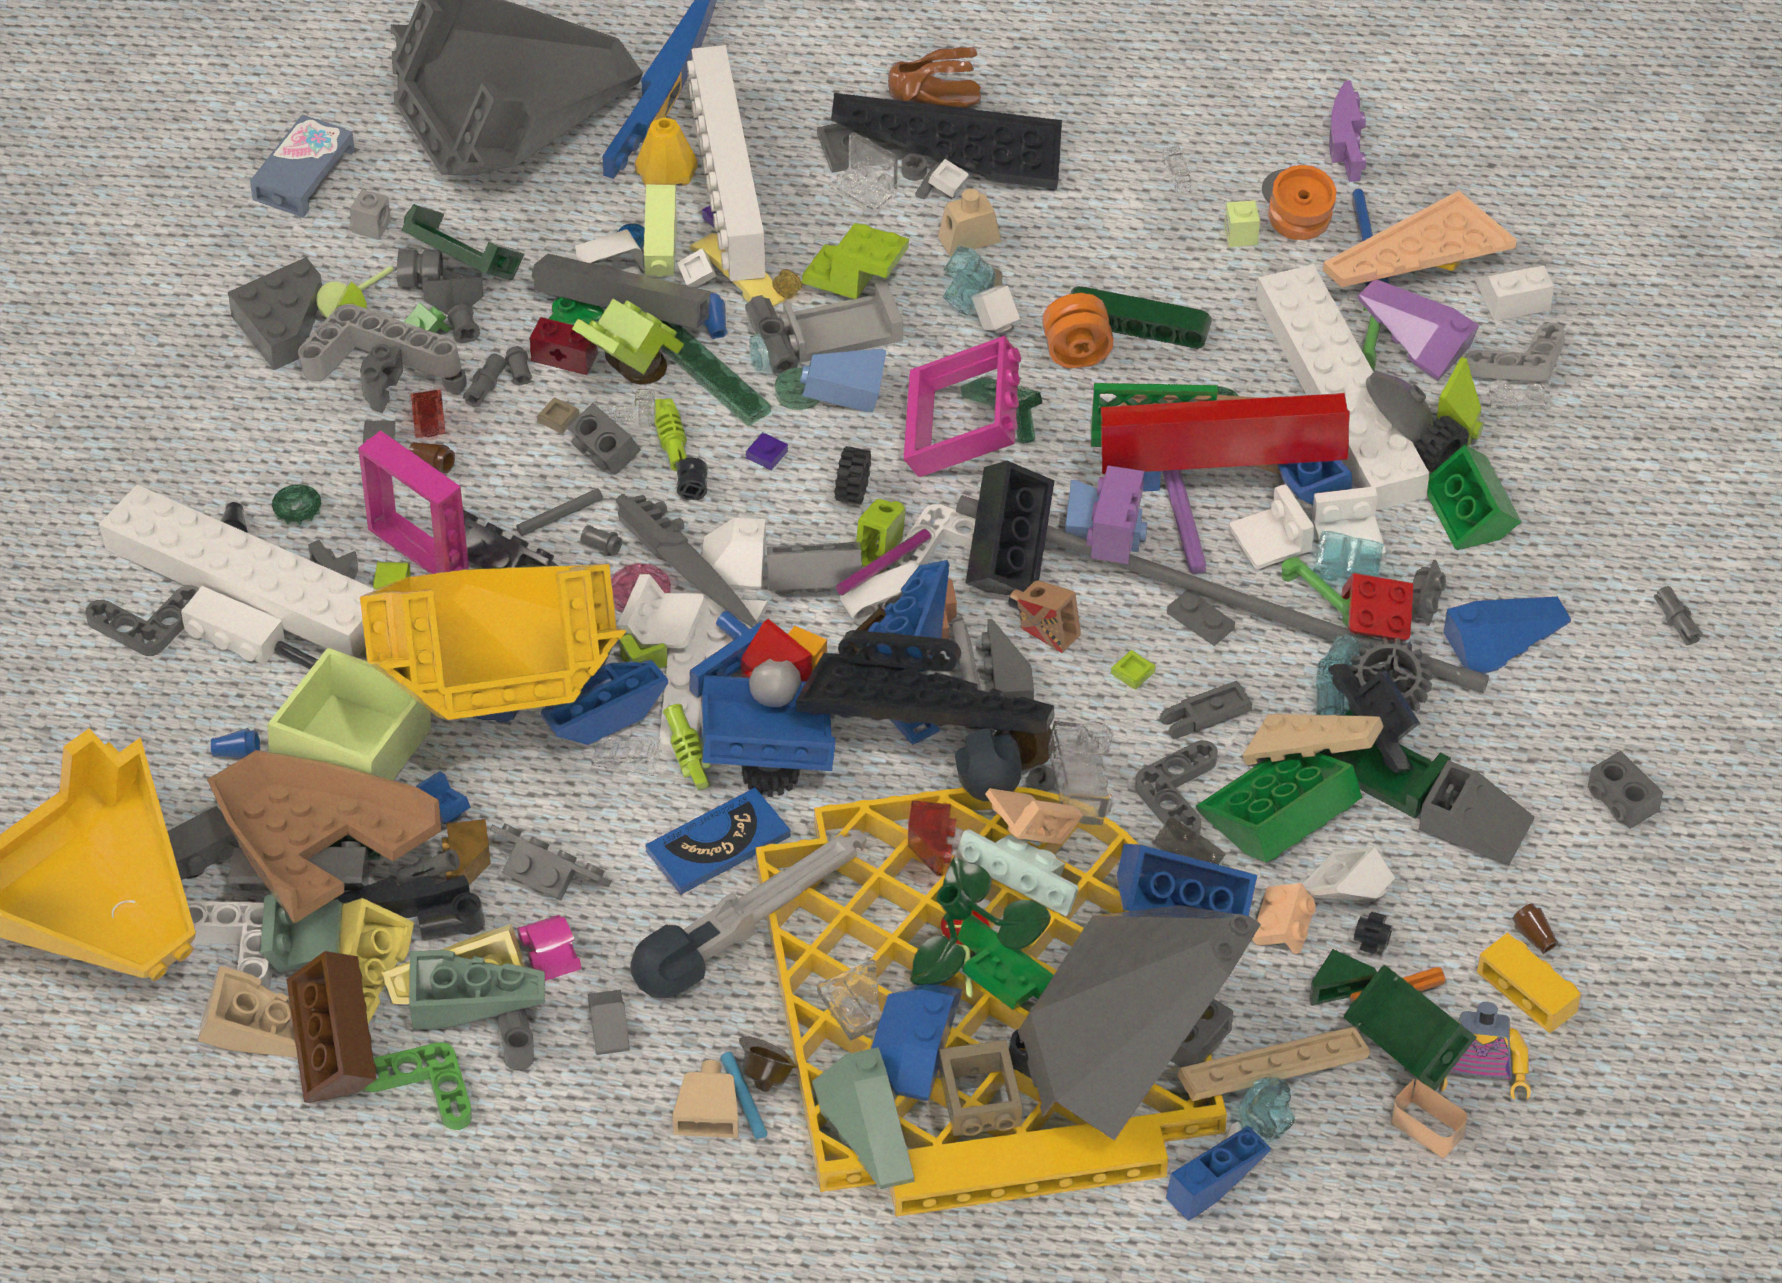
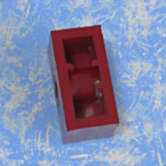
(561, 347)

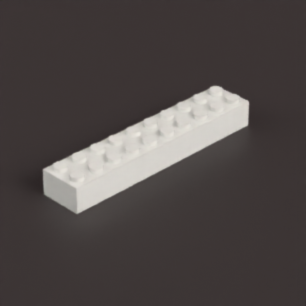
(726, 163)
(1331, 363)
(236, 564)

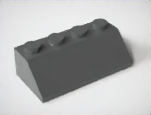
(345, 863)

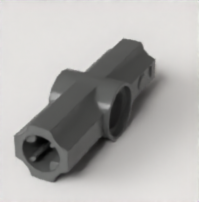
(772, 330)

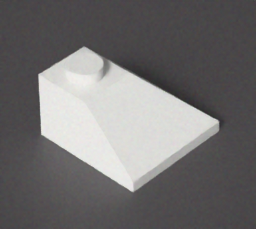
(738, 552)
(1350, 876)

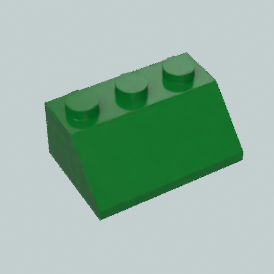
(1471, 500)

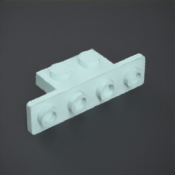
(1021, 868)

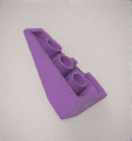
(1426, 329)

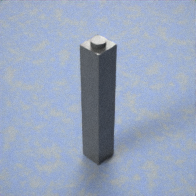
(601, 284)

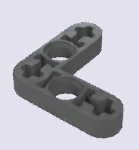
(149, 629)
(1168, 782)

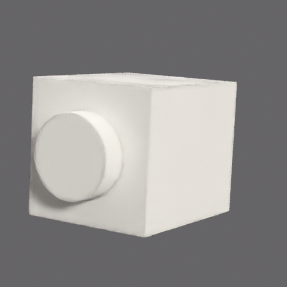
(996, 308)

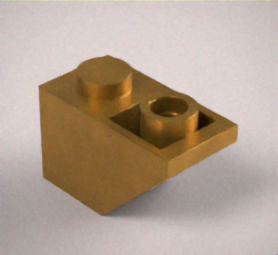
(471, 844)

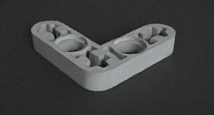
(1529, 366)

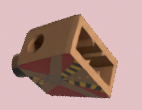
(1048, 613)

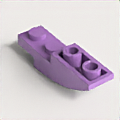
(1346, 132)

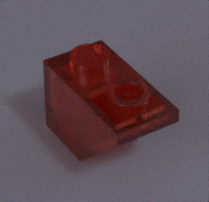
(427, 413)
(929, 834)

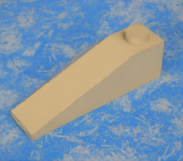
(247, 1016)

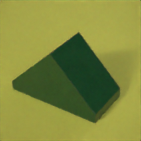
(1339, 978)

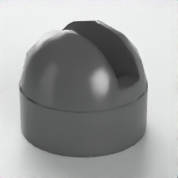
(456, 383)
(1040, 774)

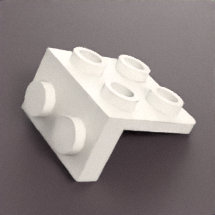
(660, 616)

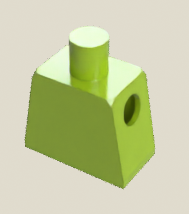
(883, 523)

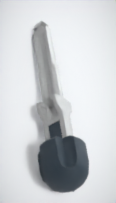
(987, 759)
(675, 957)

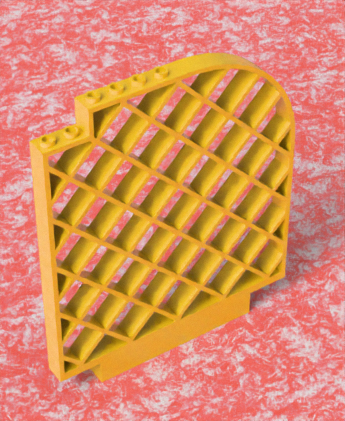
(1017, 1160)

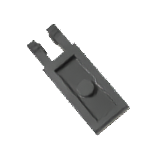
(1206, 709)

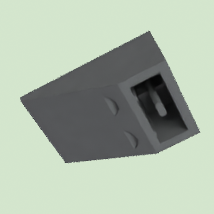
(1474, 814)

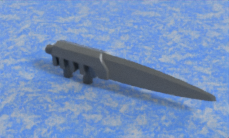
(670, 545)

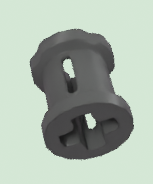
(464, 326)

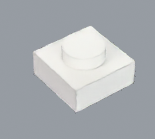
(948, 178)
(696, 268)

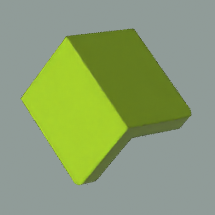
(632, 653)

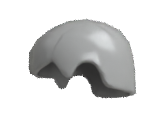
(774, 683)

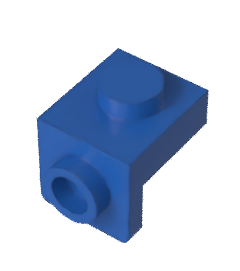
(450, 801)

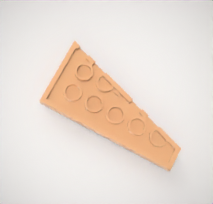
(1432, 237)

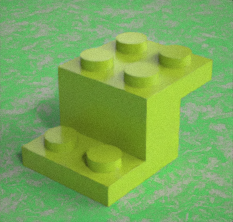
(855, 260)
(629, 334)

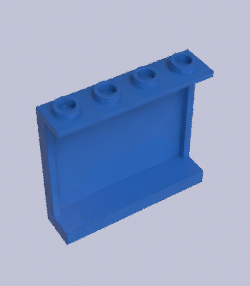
(752, 734)

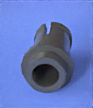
(517, 360)
(605, 541)

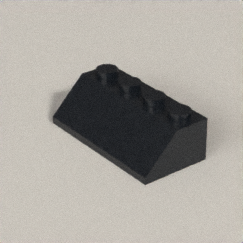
(1009, 529)

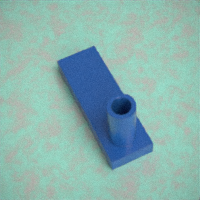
(727, 659)

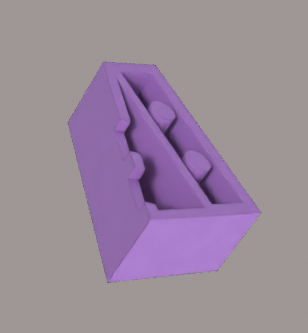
(1115, 514)

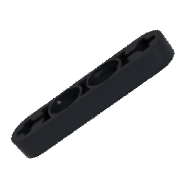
(898, 644)

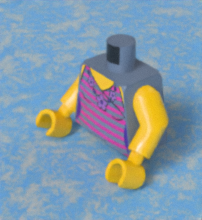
(1495, 1051)

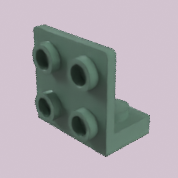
(295, 945)

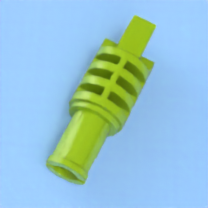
(670, 430)
(686, 746)

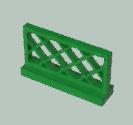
(1153, 392)

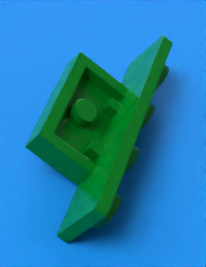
(1001, 970)

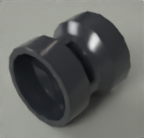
(692, 478)

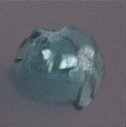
(1267, 1108)

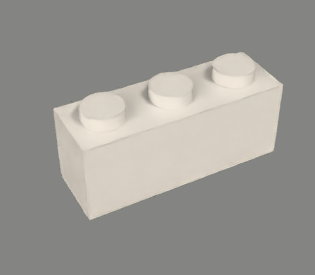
(232, 625)

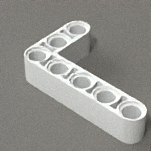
(232, 924)

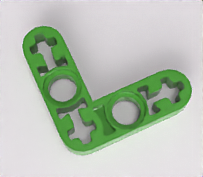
(434, 1071)

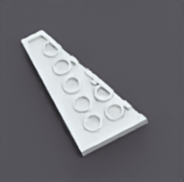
(704, 642)

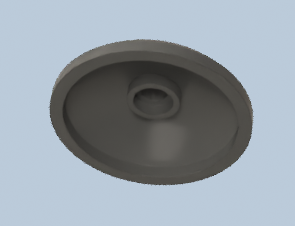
(1400, 404)

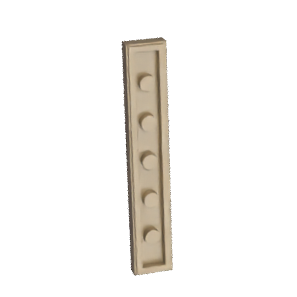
(1276, 1061)

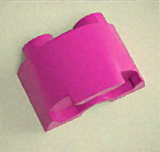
(550, 946)

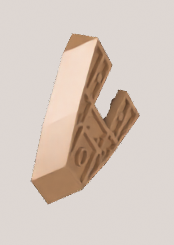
(297, 806)

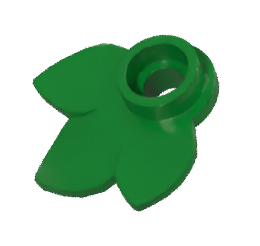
(570, 311)

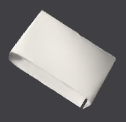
(609, 247)

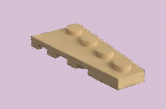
(1311, 734)

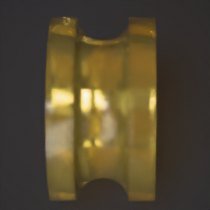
(787, 283)

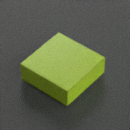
(1133, 669)

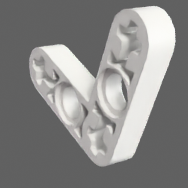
(941, 529)

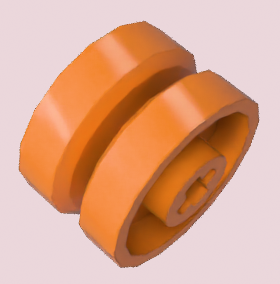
(1302, 202)
(1077, 330)

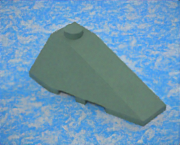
(460, 990)
(862, 1108)

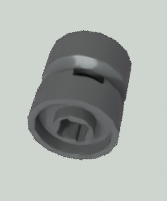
(414, 266)

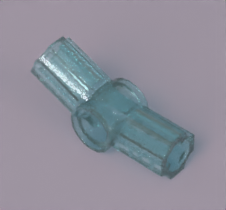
(1328, 698)

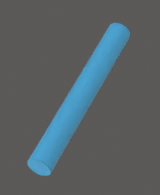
(744, 1096)

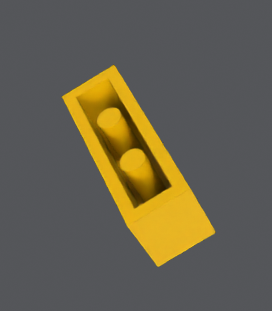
(1529, 982)

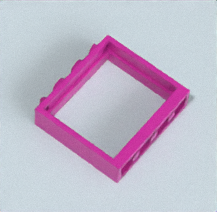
(952, 369)
(379, 461)

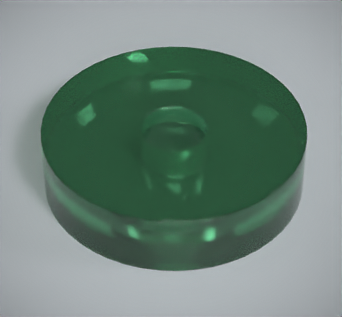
(787, 392)

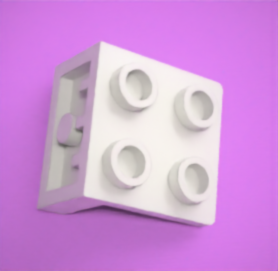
(1347, 513)
(1276, 532)

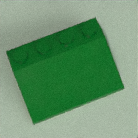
(1281, 802)

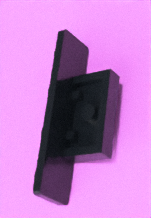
(491, 550)
(1383, 700)

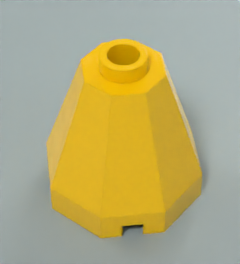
(666, 155)

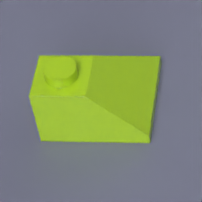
(1461, 401)

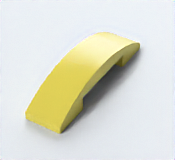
(750, 287)

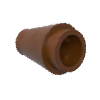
(435, 455)
(1535, 927)

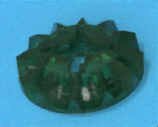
(291, 496)

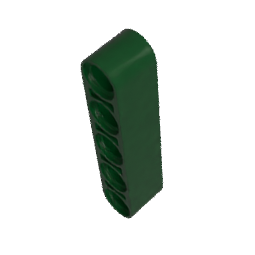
(1153, 318)

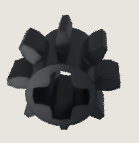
(1373, 932)

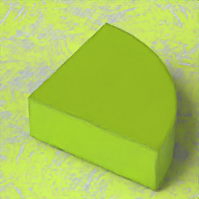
(352, 295)

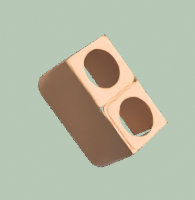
(1436, 1106)

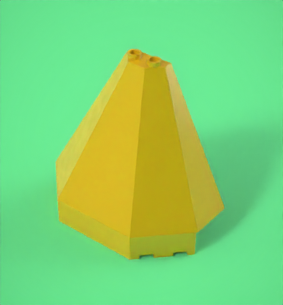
(492, 636)
(85, 854)

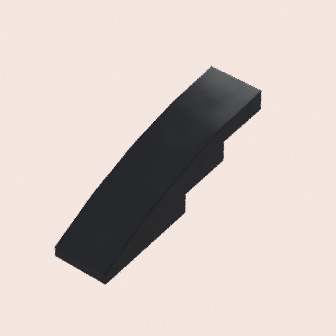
(408, 897)

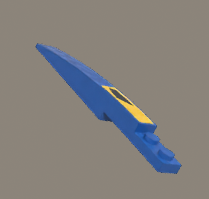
(660, 85)

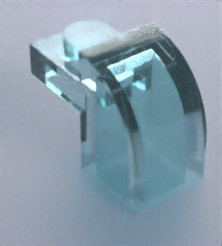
(970, 277)

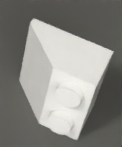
(1516, 291)

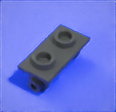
(1427, 591)

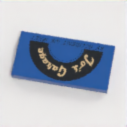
(717, 840)

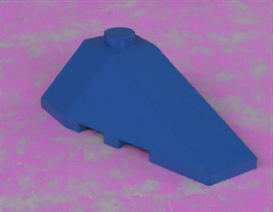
(1315, 477)
(919, 608)
(1495, 631)

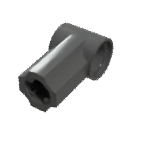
(516, 1039)

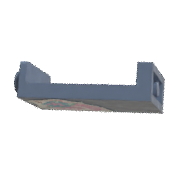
(300, 164)

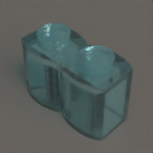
(1342, 555)

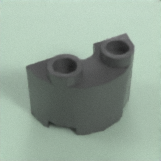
(378, 372)

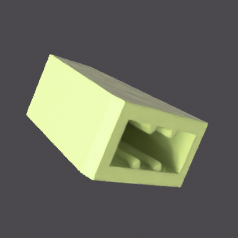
(660, 230)

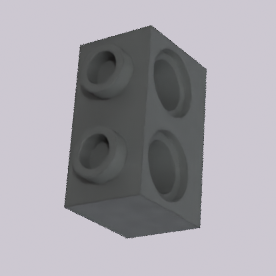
(606, 436)
(1624, 790)
(1205, 1035)

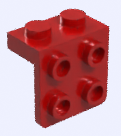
(1379, 606)

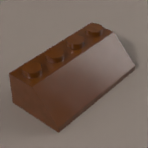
(331, 1027)

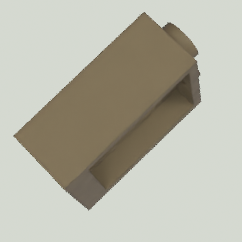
(977, 1060)

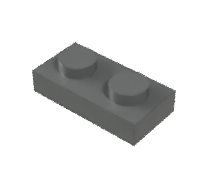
(1201, 617)

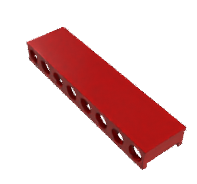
(1225, 433)

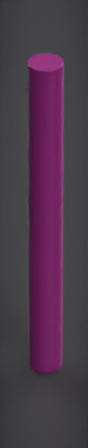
(883, 562)

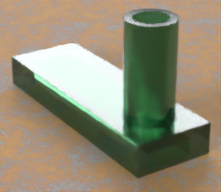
(984, 391)

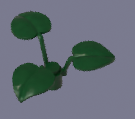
(962, 888)

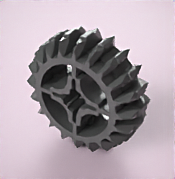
(1414, 687)

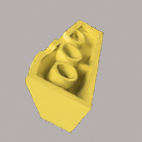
(378, 941)
(495, 946)

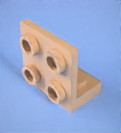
(1034, 818)

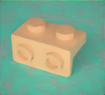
(1285, 916)

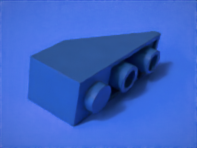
(1215, 1172)

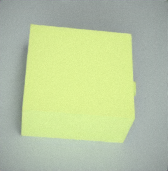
(349, 718)

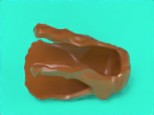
(914, 81)

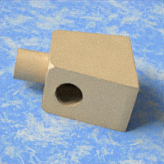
(969, 223)
(706, 1104)

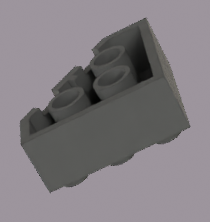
(278, 310)

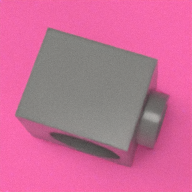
(370, 214)

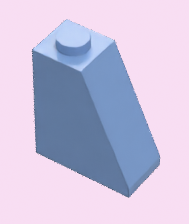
(845, 378)
(1080, 513)

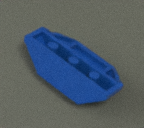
(608, 702)
(912, 1032)

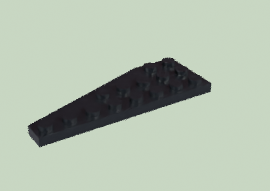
(979, 141)
(912, 697)

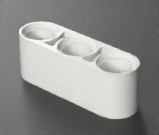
(877, 592)

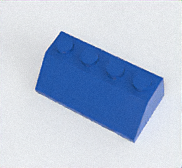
(1165, 879)

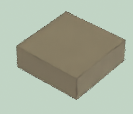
(558, 415)

